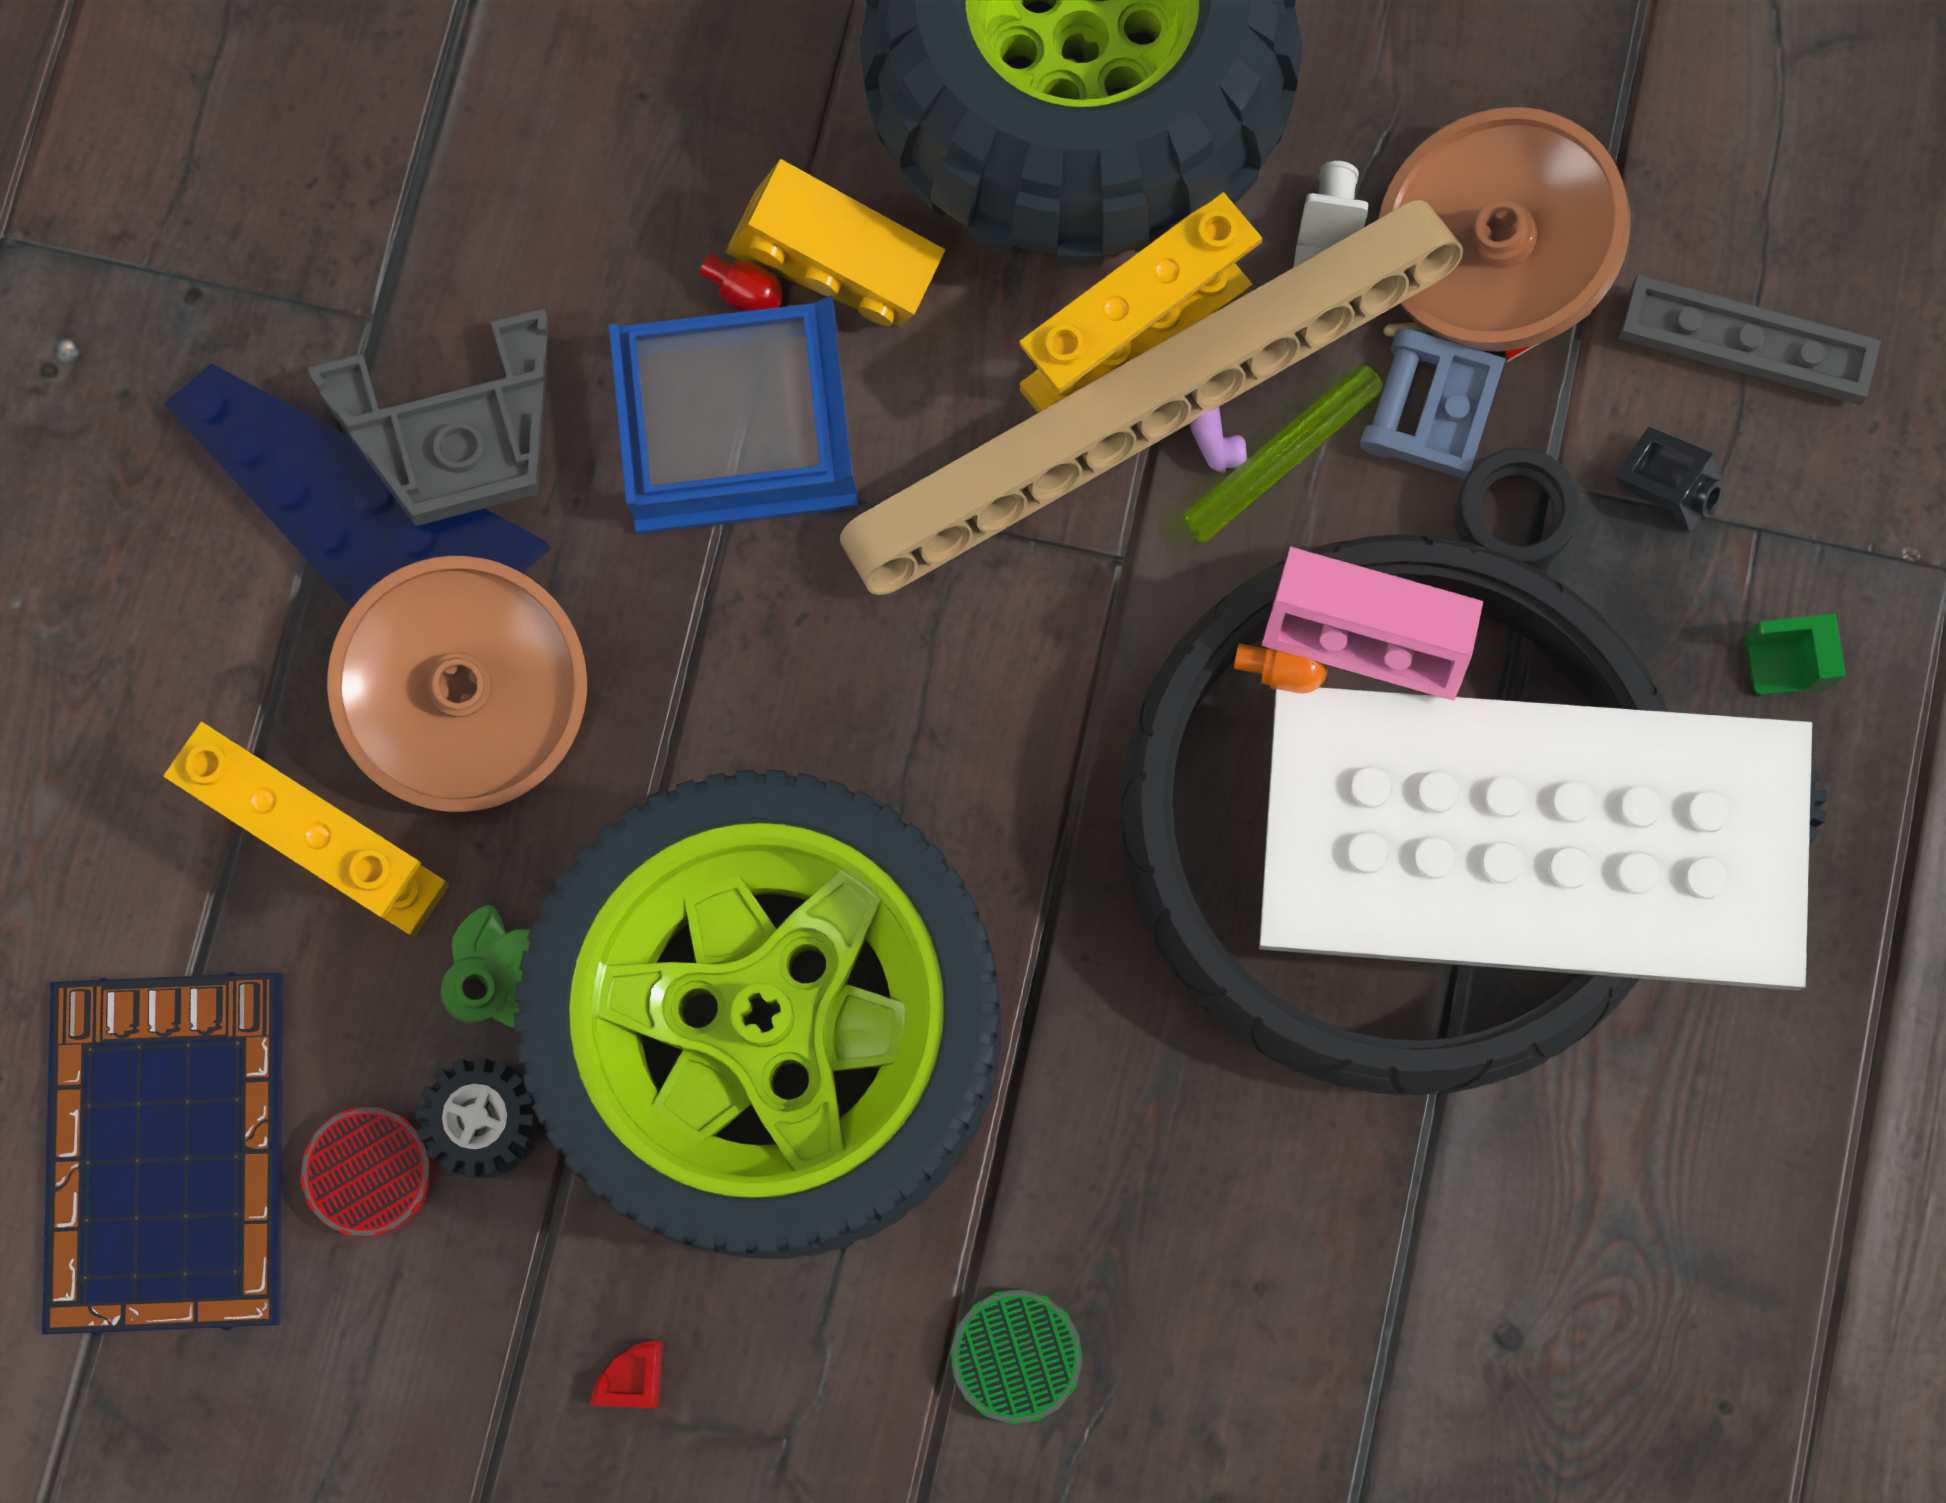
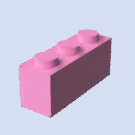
(1373, 623)

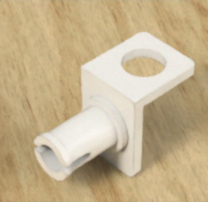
(1331, 212)

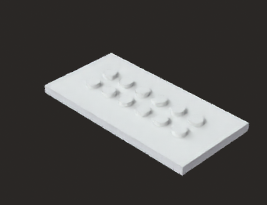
(1539, 837)

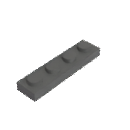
(1749, 339)

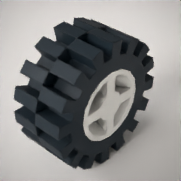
(458, 1108)

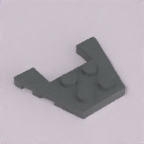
(457, 446)

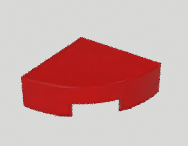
(631, 1378)

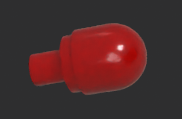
(743, 283)

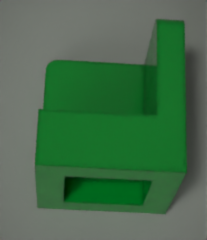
(1794, 655)

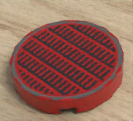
(366, 1172)

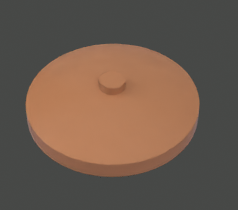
(1535, 222)
(457, 683)

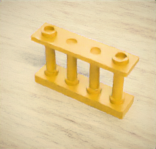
(1142, 302)
(307, 829)

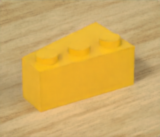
(835, 246)

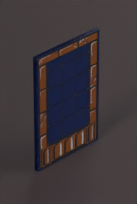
(163, 1154)

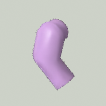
(1218, 451)

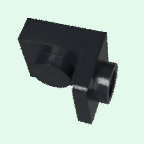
(1673, 476)

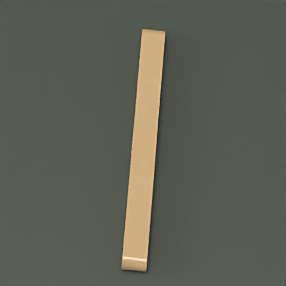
(1150, 397)

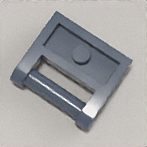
(1453, 407)

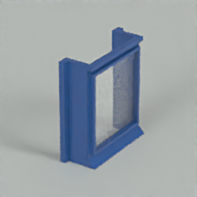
(732, 417)

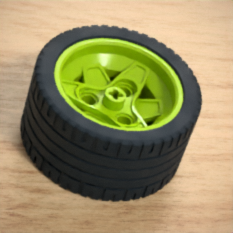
(598, 988)

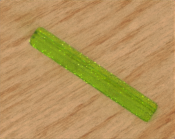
(1282, 453)

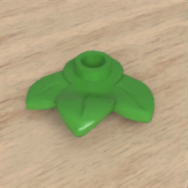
(490, 955)

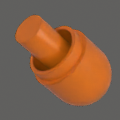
(1281, 669)

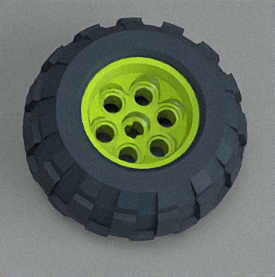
(1043, 148)

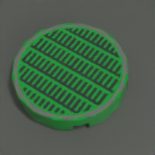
(1016, 1356)

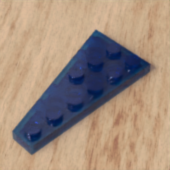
(327, 492)

